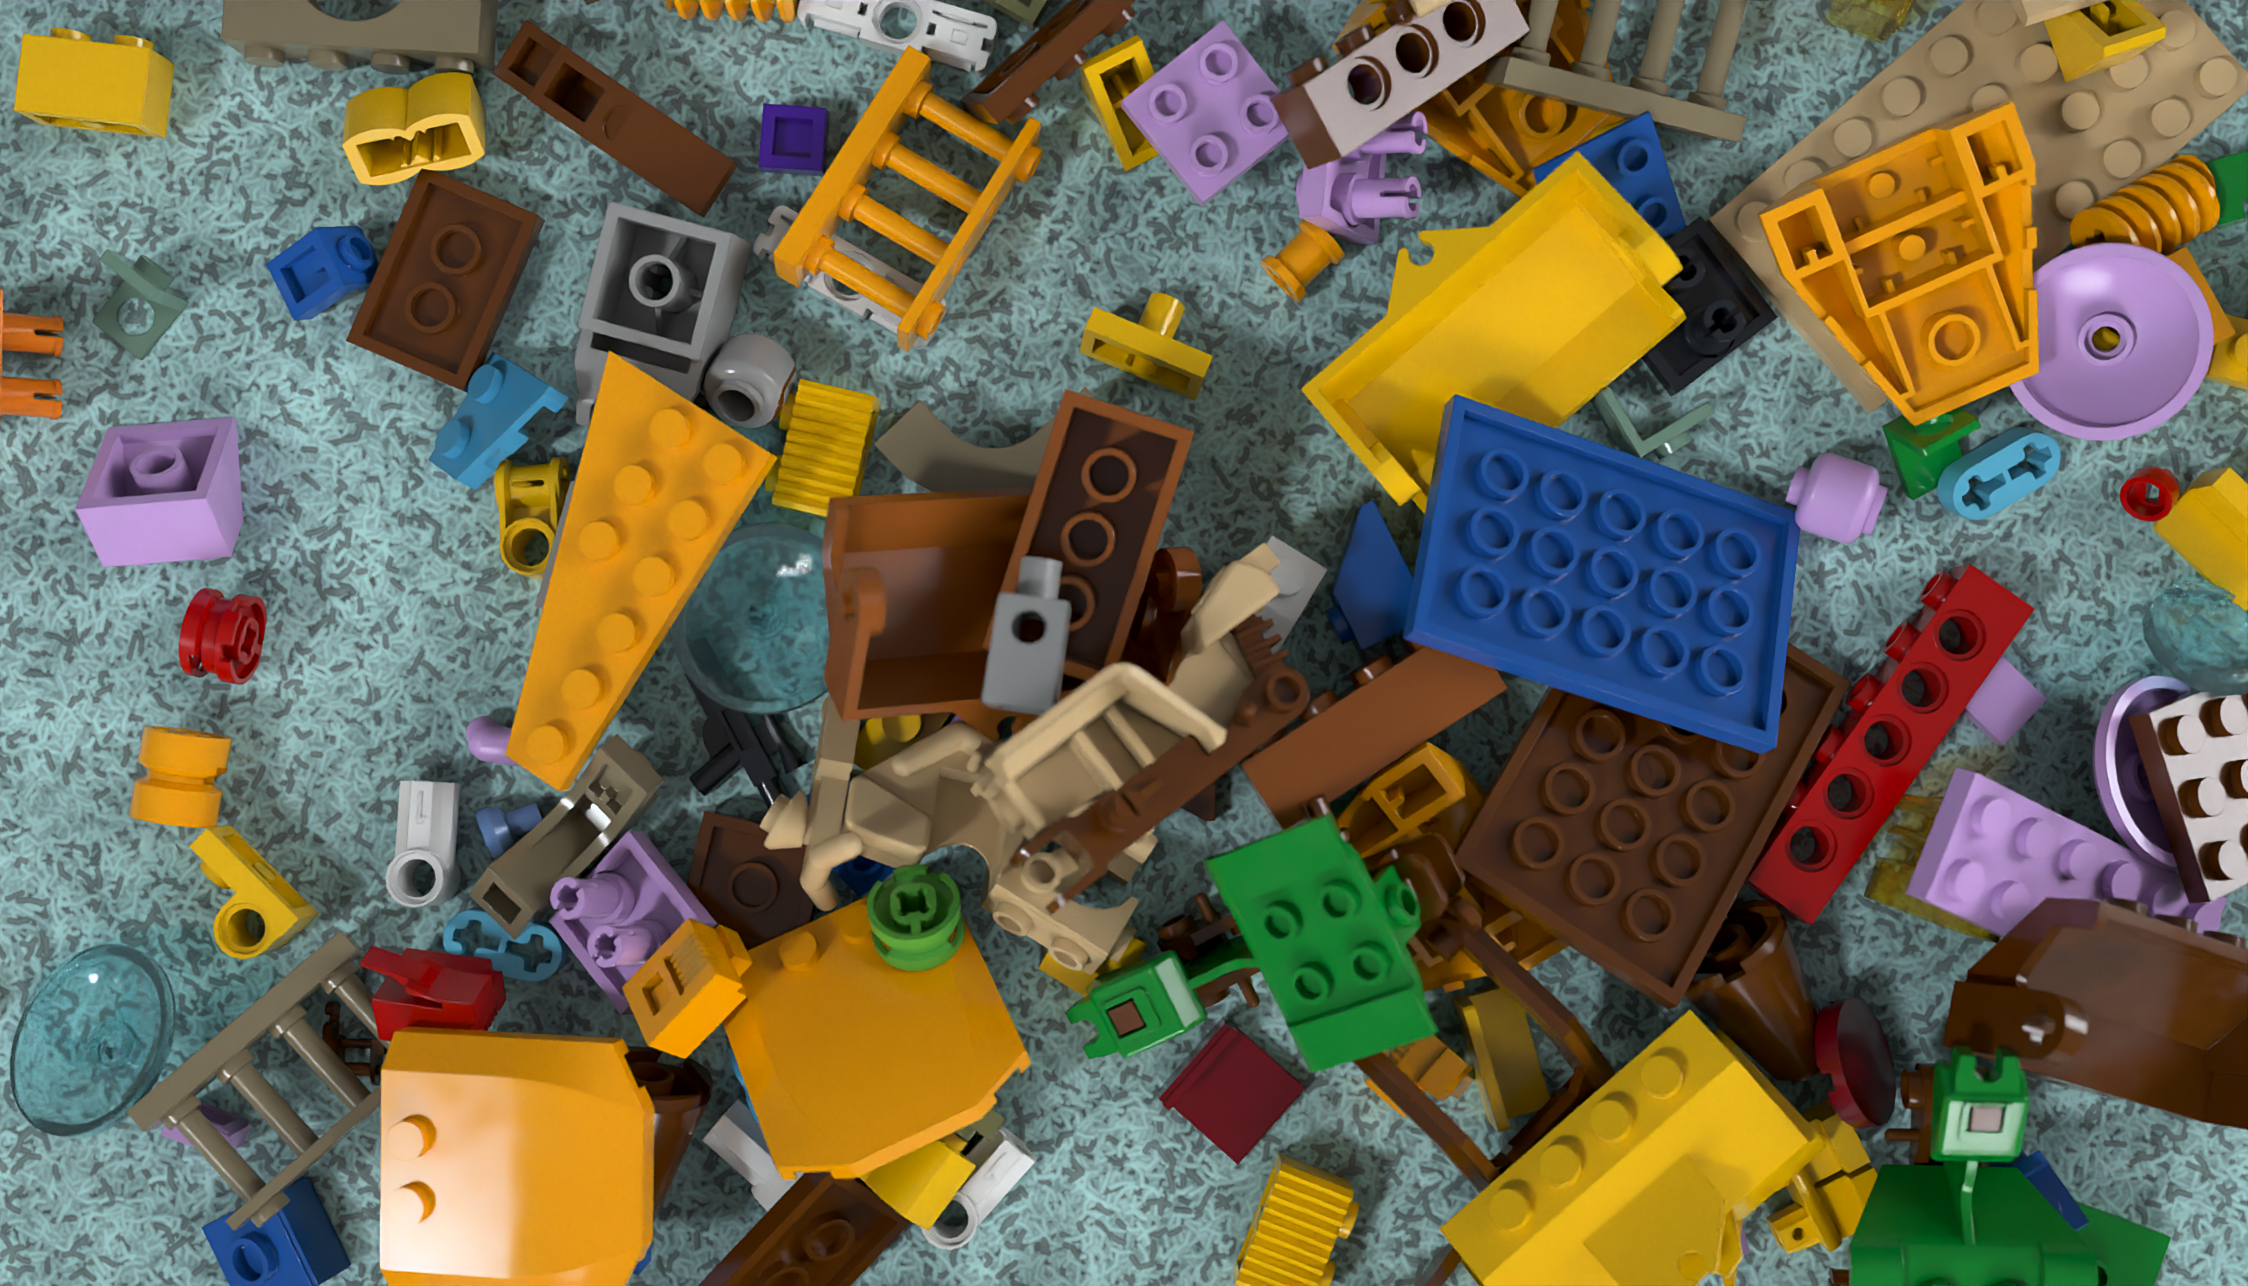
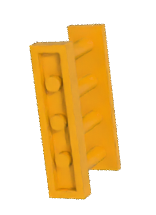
(877, 144)

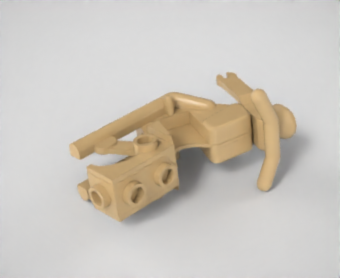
(926, 803)

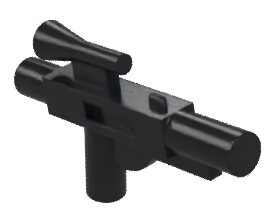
(736, 742)

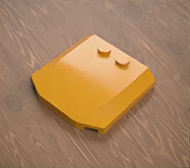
(862, 1055)
(512, 1160)

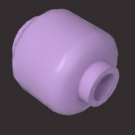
(1837, 498)

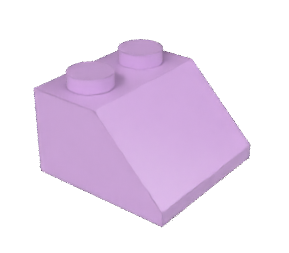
(164, 493)

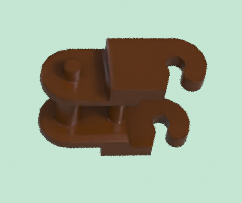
(332, 1038)

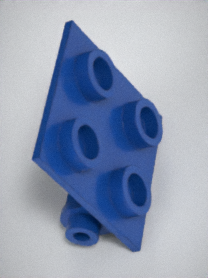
(1635, 167)

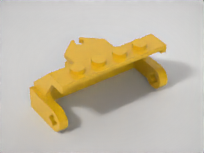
(1507, 316)
(1642, 1175)

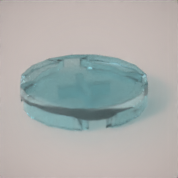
(2200, 637)

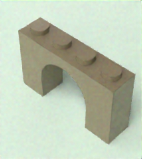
(415, 32)

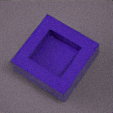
(794, 140)

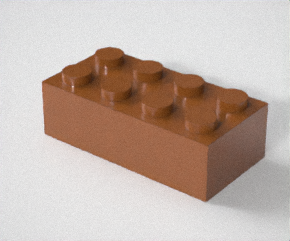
(1102, 516)
(1365, 726)

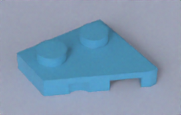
(491, 420)

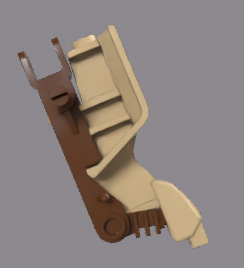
(1149, 743)

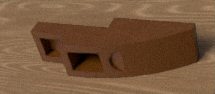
(614, 119)

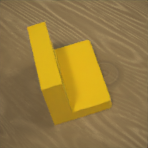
(2212, 530)
(1501, 1055)

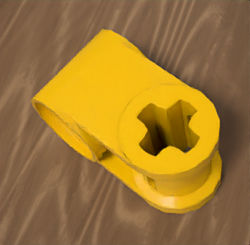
(529, 505)

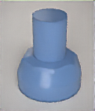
(501, 828)

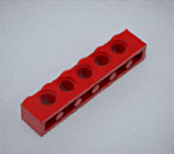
(1987, 624)

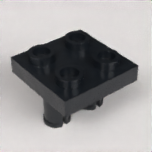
(1719, 308)

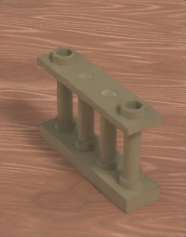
(1588, 81)
(229, 1060)

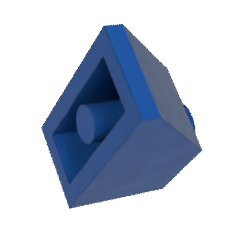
(1369, 584)

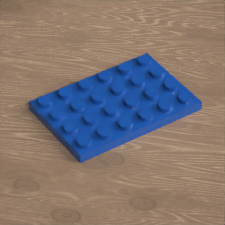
(1605, 576)

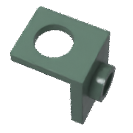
(144, 281)
(1662, 442)

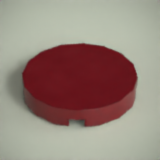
(1860, 1063)

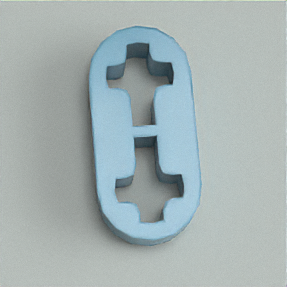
(1996, 468)
(510, 962)

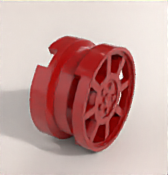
(222, 636)

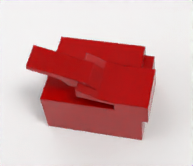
(434, 990)

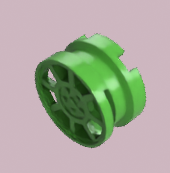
(915, 918)

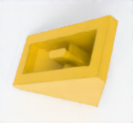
(2102, 36)
(1106, 83)

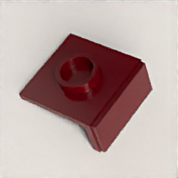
(1230, 1090)

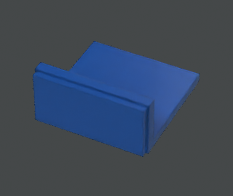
(288, 1250)

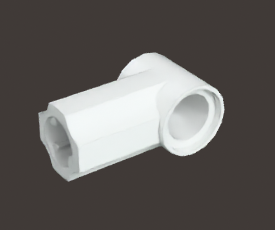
(429, 833)
(744, 1147)
(997, 1170)

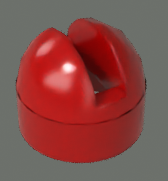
(2137, 489)

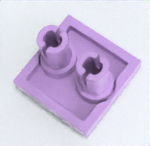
(1209, 113)
(1352, 192)
(623, 913)

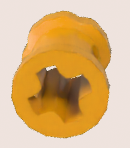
(1302, 260)

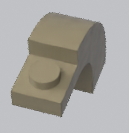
(943, 462)
(571, 838)

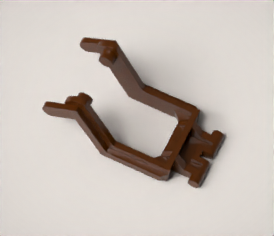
(1462, 930)

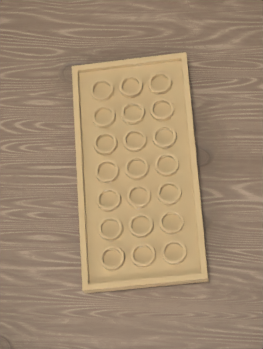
(2082, 133)

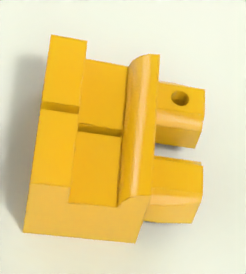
(1827, 1190)

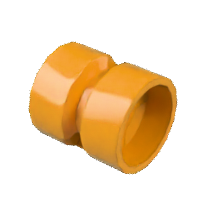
(180, 777)

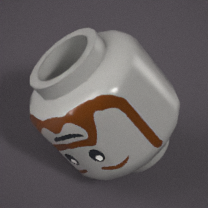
(750, 380)

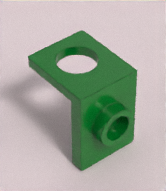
(1927, 449)

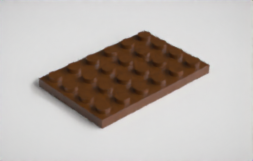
(1638, 829)

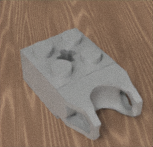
(657, 332)

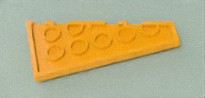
(639, 533)

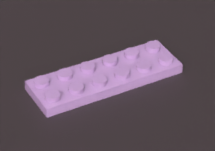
(2004, 854)

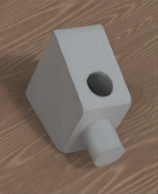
(1022, 674)

